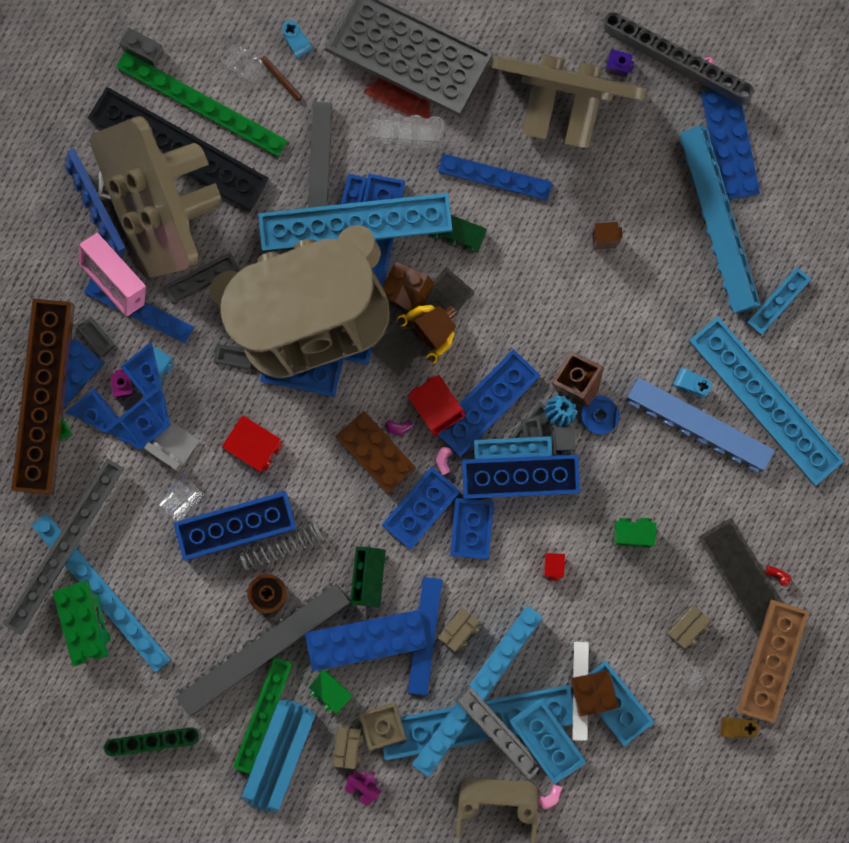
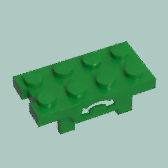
(79, 623)

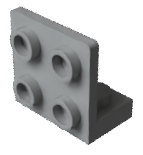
(173, 446)

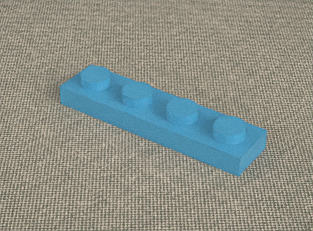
(778, 301)
(513, 447)

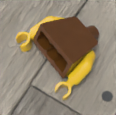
(433, 327)

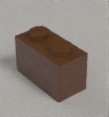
(606, 235)

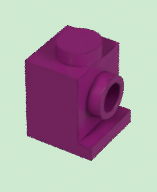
(126, 389)

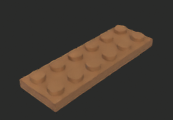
(772, 661)

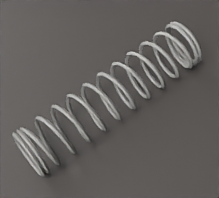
(243, 557)

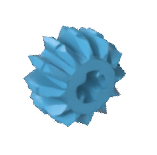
(560, 411)

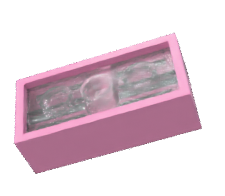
(112, 274)

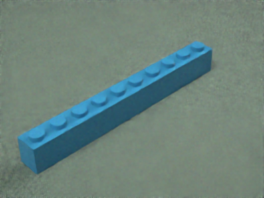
(719, 219)
(483, 685)

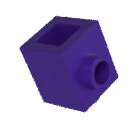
(619, 63)

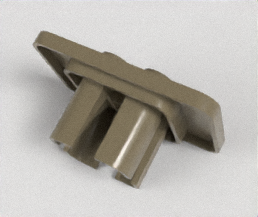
(585, 84)
(146, 197)

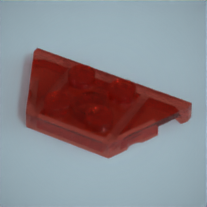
(398, 98)

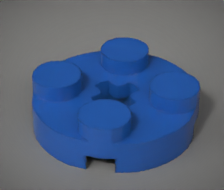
(608, 408)

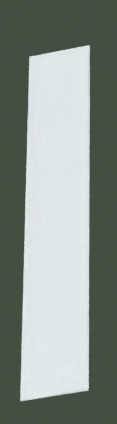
(580, 724)

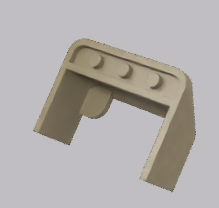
(498, 792)

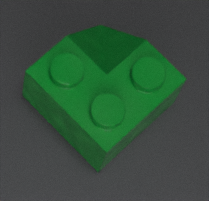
(635, 534)
(330, 691)

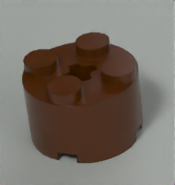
(260, 585)

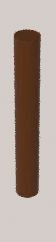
(279, 76)

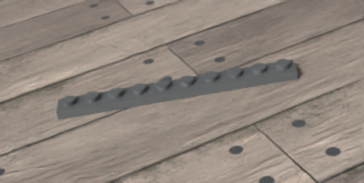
(64, 546)

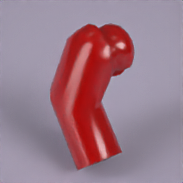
(784, 577)

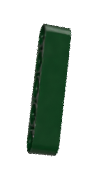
(143, 746)

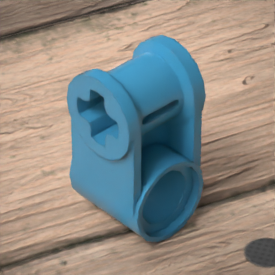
(297, 41)
(689, 383)

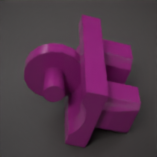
(365, 784)

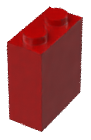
(436, 405)
(252, 444)

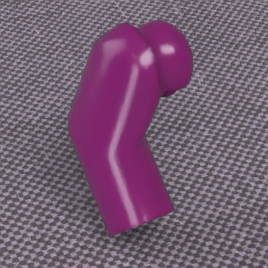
(398, 429)

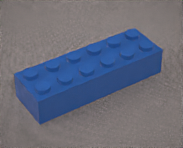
(520, 476)
(235, 526)

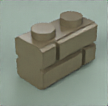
(688, 627)
(459, 630)
(347, 747)

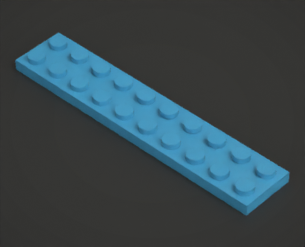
(382, 217)
(766, 401)
(422, 726)

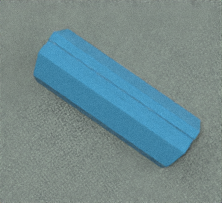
(278, 756)

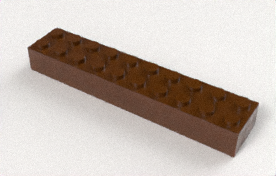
(43, 396)

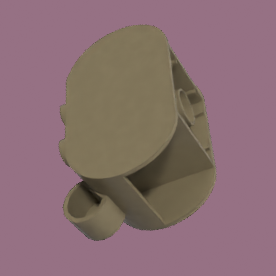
(305, 303)

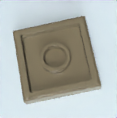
(382, 726)

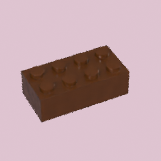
(375, 452)

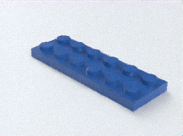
(730, 144)
(92, 201)
(490, 401)
(366, 640)

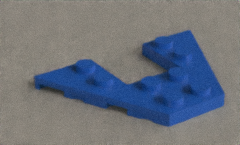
(143, 420)

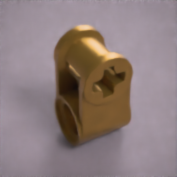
(735, 727)

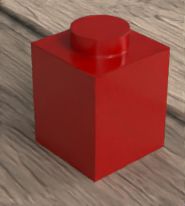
(554, 566)

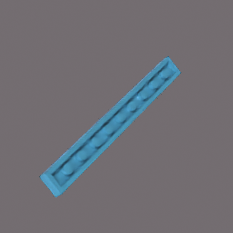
(109, 600)

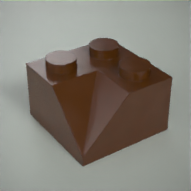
(407, 287)
(578, 379)
(593, 693)

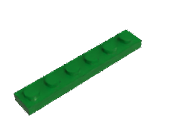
(262, 715)

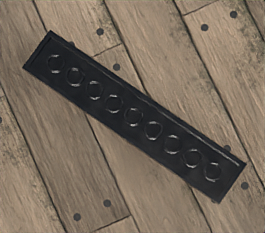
(232, 177)

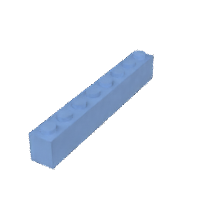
(699, 424)

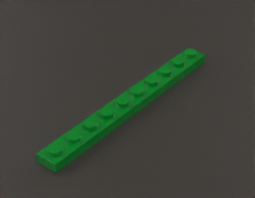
(201, 104)

